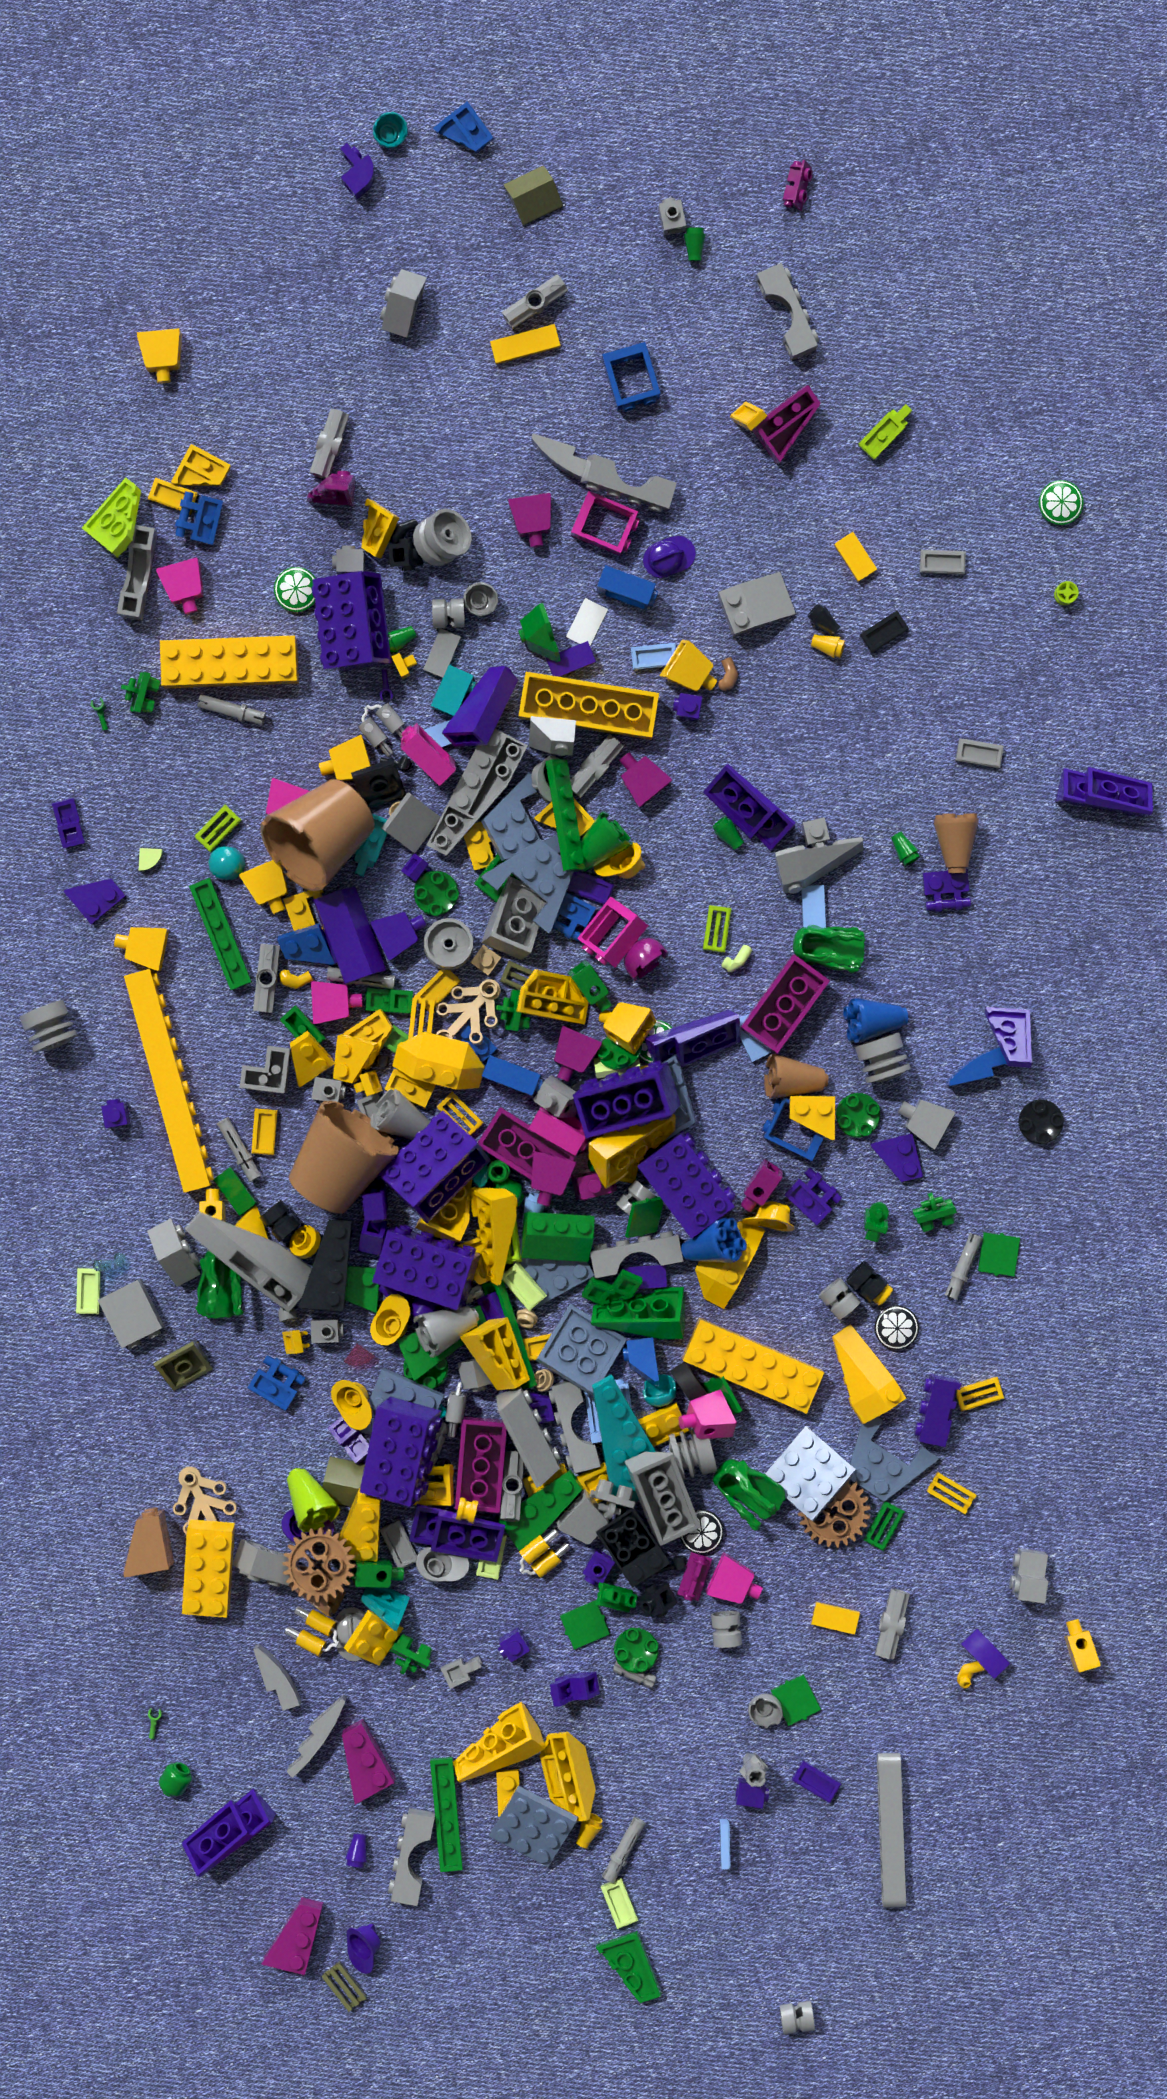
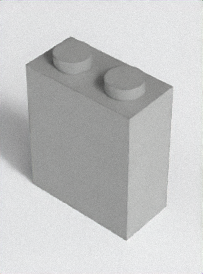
(131, 1314)

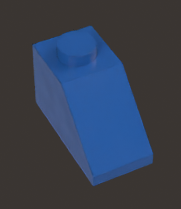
(642, 1359)

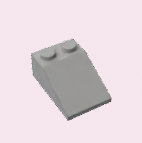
(755, 603)
(511, 921)

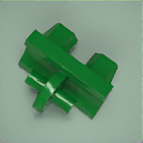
(144, 683)
(509, 1013)
(933, 1209)
(876, 1221)
(615, 1597)
(402, 1650)

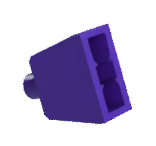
(397, 933)

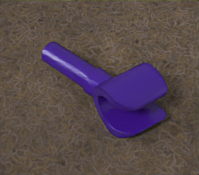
(385, 685)

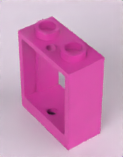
(583, 515)
(427, 753)
(600, 926)
(561, 1131)

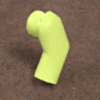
(741, 958)

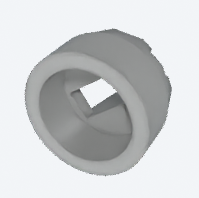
(286, 1316)

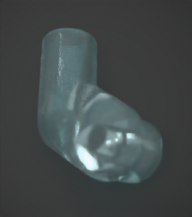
(107, 1265)

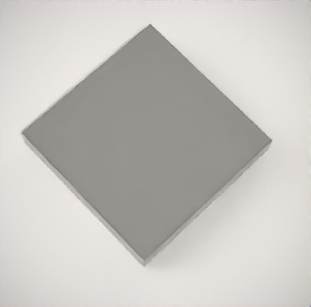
(411, 822)

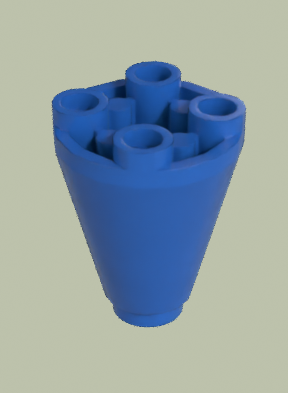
(872, 1018)
(716, 1243)

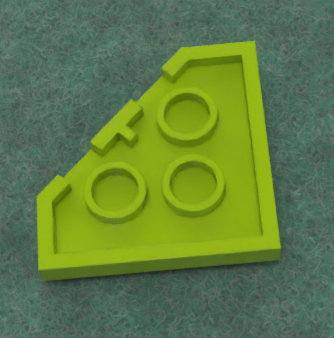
(116, 518)

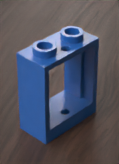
(623, 355)
(627, 588)
(512, 1075)
(769, 1126)

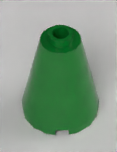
(603, 841)

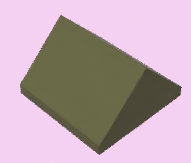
(533, 195)
(183, 1365)
(343, 1480)

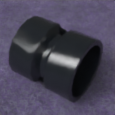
(280, 1220)
(866, 1281)

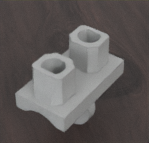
(603, 1492)

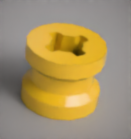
(467, 1510)

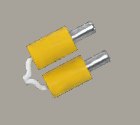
(536, 1549)
(318, 1622)

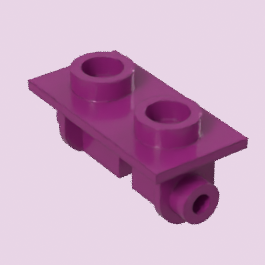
(799, 174)
(694, 1576)

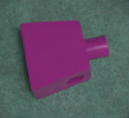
(532, 517)
(643, 778)
(574, 1052)
(550, 1175)
(765, 1177)
(590, 1186)

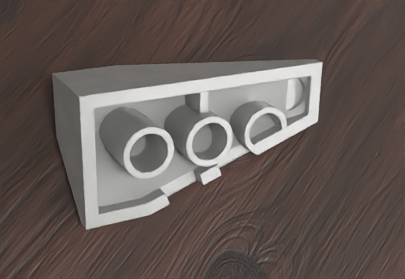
(802, 866)

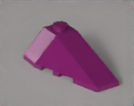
(335, 490)

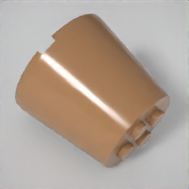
(317, 833)
(340, 1157)

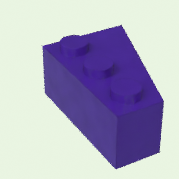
(936, 1410)

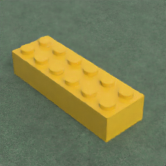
(229, 662)
(591, 704)
(752, 1365)

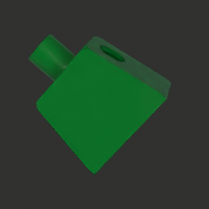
(585, 978)
(367, 1571)

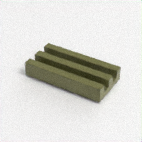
(506, 972)
(355, 2001)

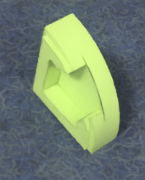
(149, 858)

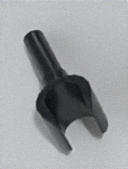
(404, 763)
(382, 1061)
(679, 1564)

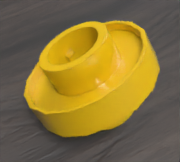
(305, 1242)

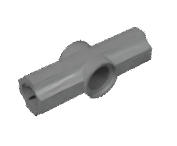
(547, 293)
(329, 443)
(595, 765)
(267, 963)
(511, 1499)
(892, 1623)
(753, 1769)

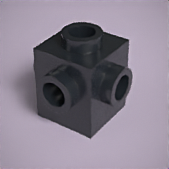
(404, 555)
(657, 1600)

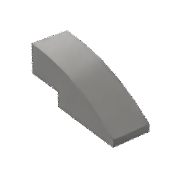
(560, 455)
(277, 1678)

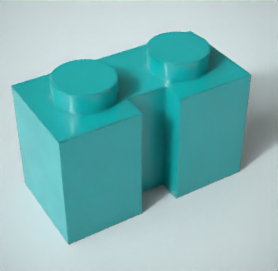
(453, 690)

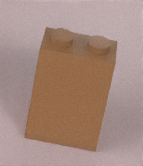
(150, 1545)

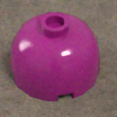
(643, 957)

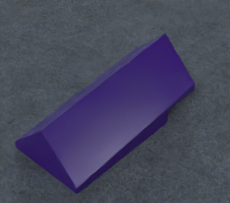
(1105, 792)
(748, 807)
(349, 934)
(696, 1038)
(456, 1537)
(227, 1831)

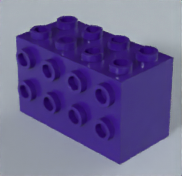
(351, 621)
(626, 1099)
(434, 1166)
(688, 1183)
(426, 1267)
(400, 1451)

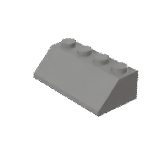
(528, 1434)
(662, 1495)

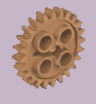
(825, 1529)
(334, 1550)

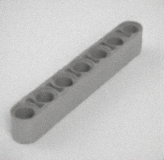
(891, 1830)

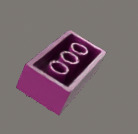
(784, 1004)
(515, 1144)
(481, 1462)

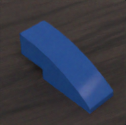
(978, 1067)

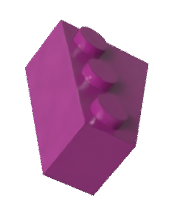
(785, 422)
(365, 1761)
(295, 1940)

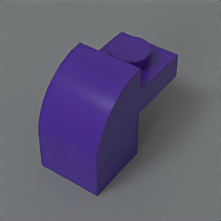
(361, 175)
(574, 1687)

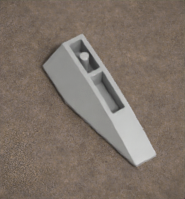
(477, 789)
(254, 1258)

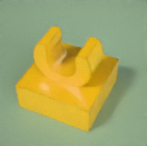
(403, 664)
(369, 1083)
(293, 1342)

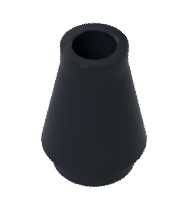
(823, 619)

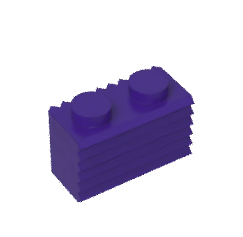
(375, 1202)

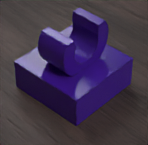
(415, 867)

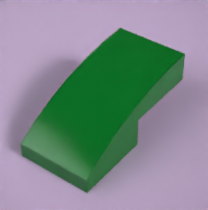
(388, 1000)

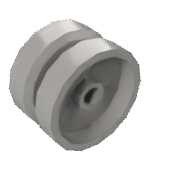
(442, 537)
(444, 931)

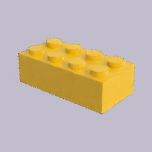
(208, 1568)

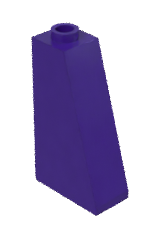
(482, 709)

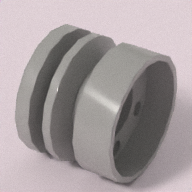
(48, 1026)
(882, 1058)
(692, 1453)

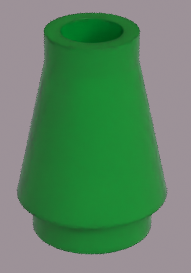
(694, 243)
(400, 638)
(727, 832)
(905, 849)
(495, 1175)

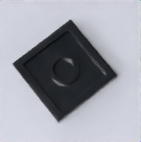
(379, 783)

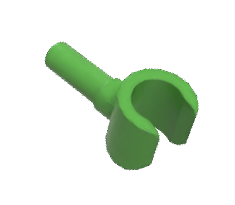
(153, 1723)

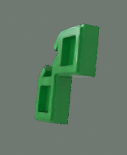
(622, 1288)

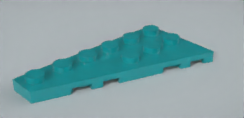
(620, 1433)

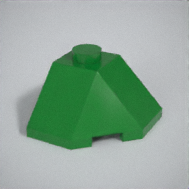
(538, 633)

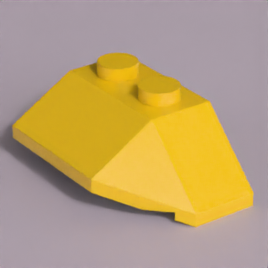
(552, 997)
(439, 1061)
(721, 1280)
(568, 1774)

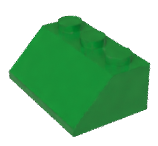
(557, 1236)

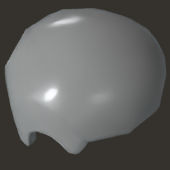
(480, 599)
(765, 1710)

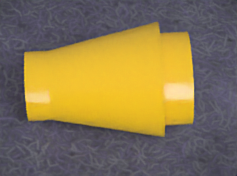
(829, 645)
(589, 1830)

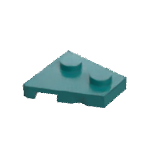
(386, 1604)

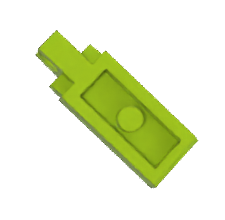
(885, 432)

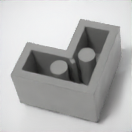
(402, 302)
(273, 1076)
(174, 1252)
(260, 1562)
(1029, 1575)

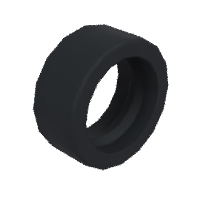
(688, 1381)

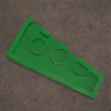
(420, 1361)
(542, 1509)

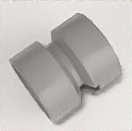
(448, 613)
(637, 1191)
(842, 1306)
(726, 1627)
(790, 2012)

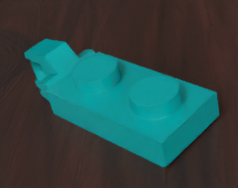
(370, 850)

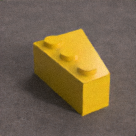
(497, 1353)
(363, 1527)

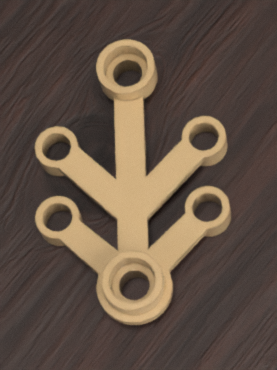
(471, 1010)
(202, 1501)

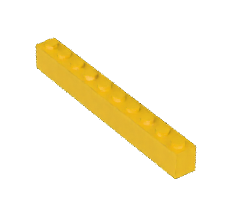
(168, 1080)

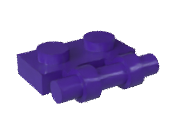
(943, 882)
(807, 1201)

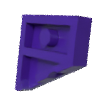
(95, 898)

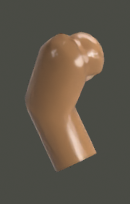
(730, 676)

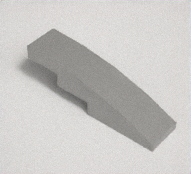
(320, 1730)

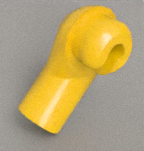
(294, 981)
(966, 1673)

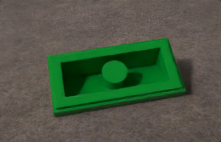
(298, 1024)
(235, 1190)

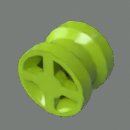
(1070, 592)

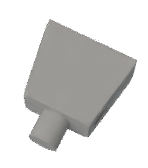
(555, 1098)
(926, 1121)
(582, 1518)

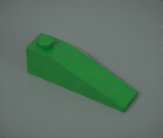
(650, 1315)

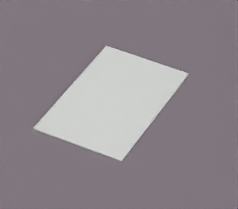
(587, 622)

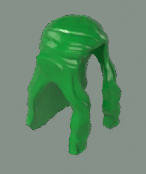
(830, 946)
(218, 1289)
(751, 1488)

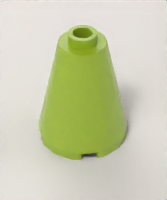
(310, 1501)

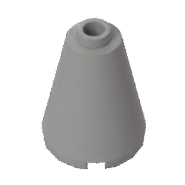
(398, 1116)
(444, 1328)

